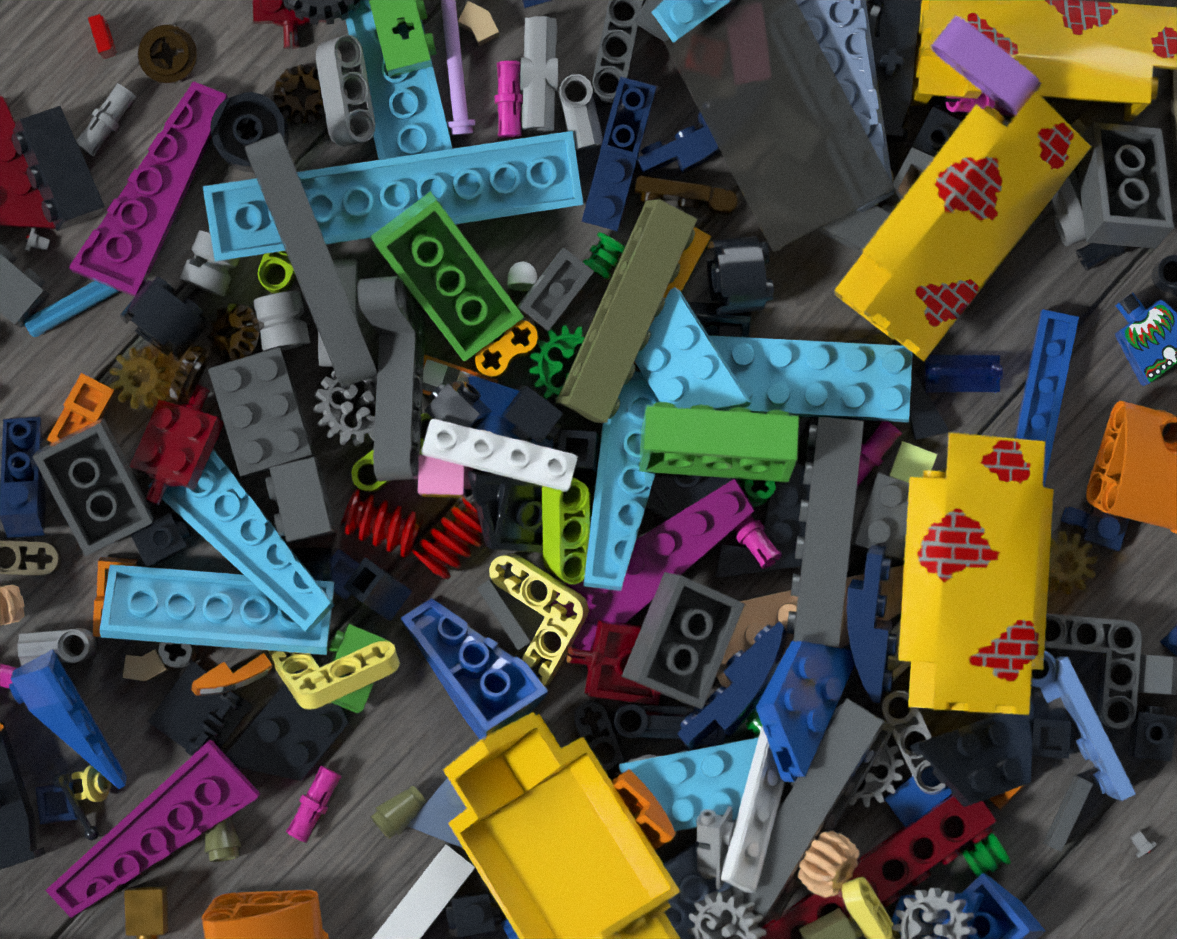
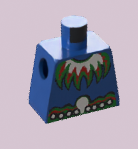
(1148, 337)

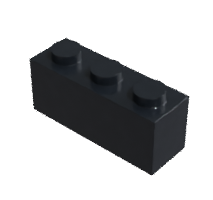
(57, 168)

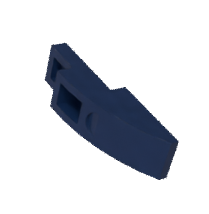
(689, 150)
(619, 153)
(868, 636)
(749, 677)

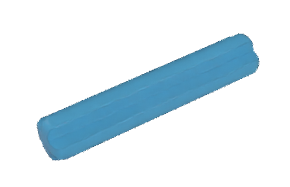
(68, 308)

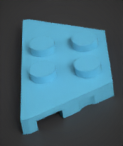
(684, 361)
(697, 780)

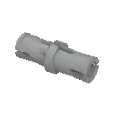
(105, 119)

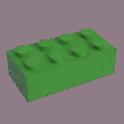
(447, 276)
(718, 442)

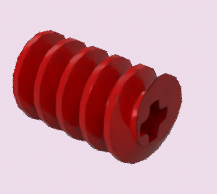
(381, 523)
(451, 541)

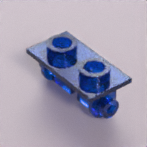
(963, 373)

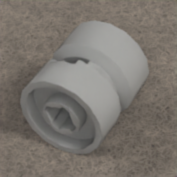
(204, 271)
(282, 321)

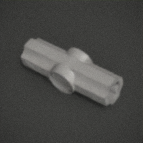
(539, 74)

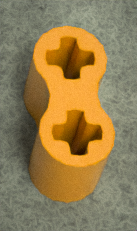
(506, 350)

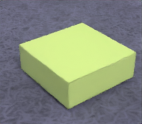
(911, 462)

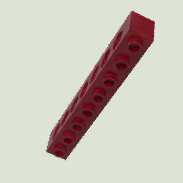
(899, 846)

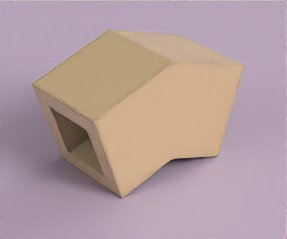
(478, 22)
(144, 667)

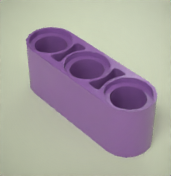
(985, 65)

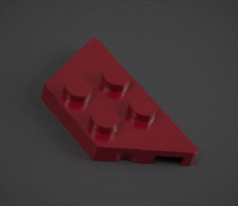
(18, 199)

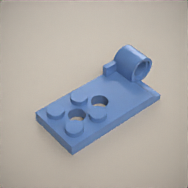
(1061, 681)

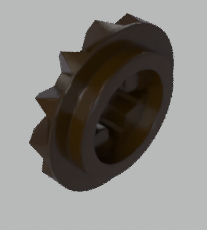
(152, 46)
(291, 106)
(242, 342)
(189, 373)

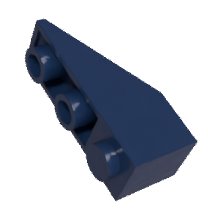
(21, 480)

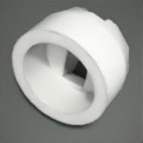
(521, 277)

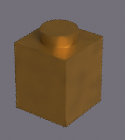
(146, 912)

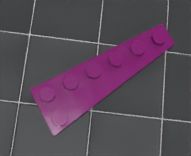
(139, 220)
(666, 548)
(175, 813)

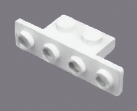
(499, 454)

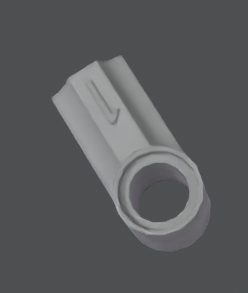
(581, 116)
(1069, 211)
(38, 643)

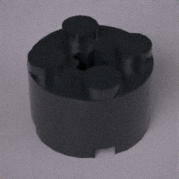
(240, 113)
(739, 275)
(164, 318)

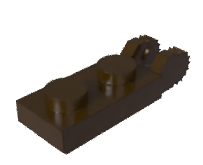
(688, 195)

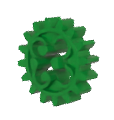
(546, 368)

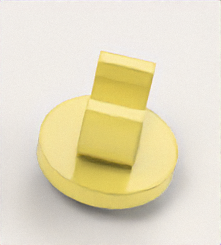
(94, 784)

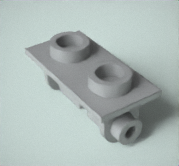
(718, 832)

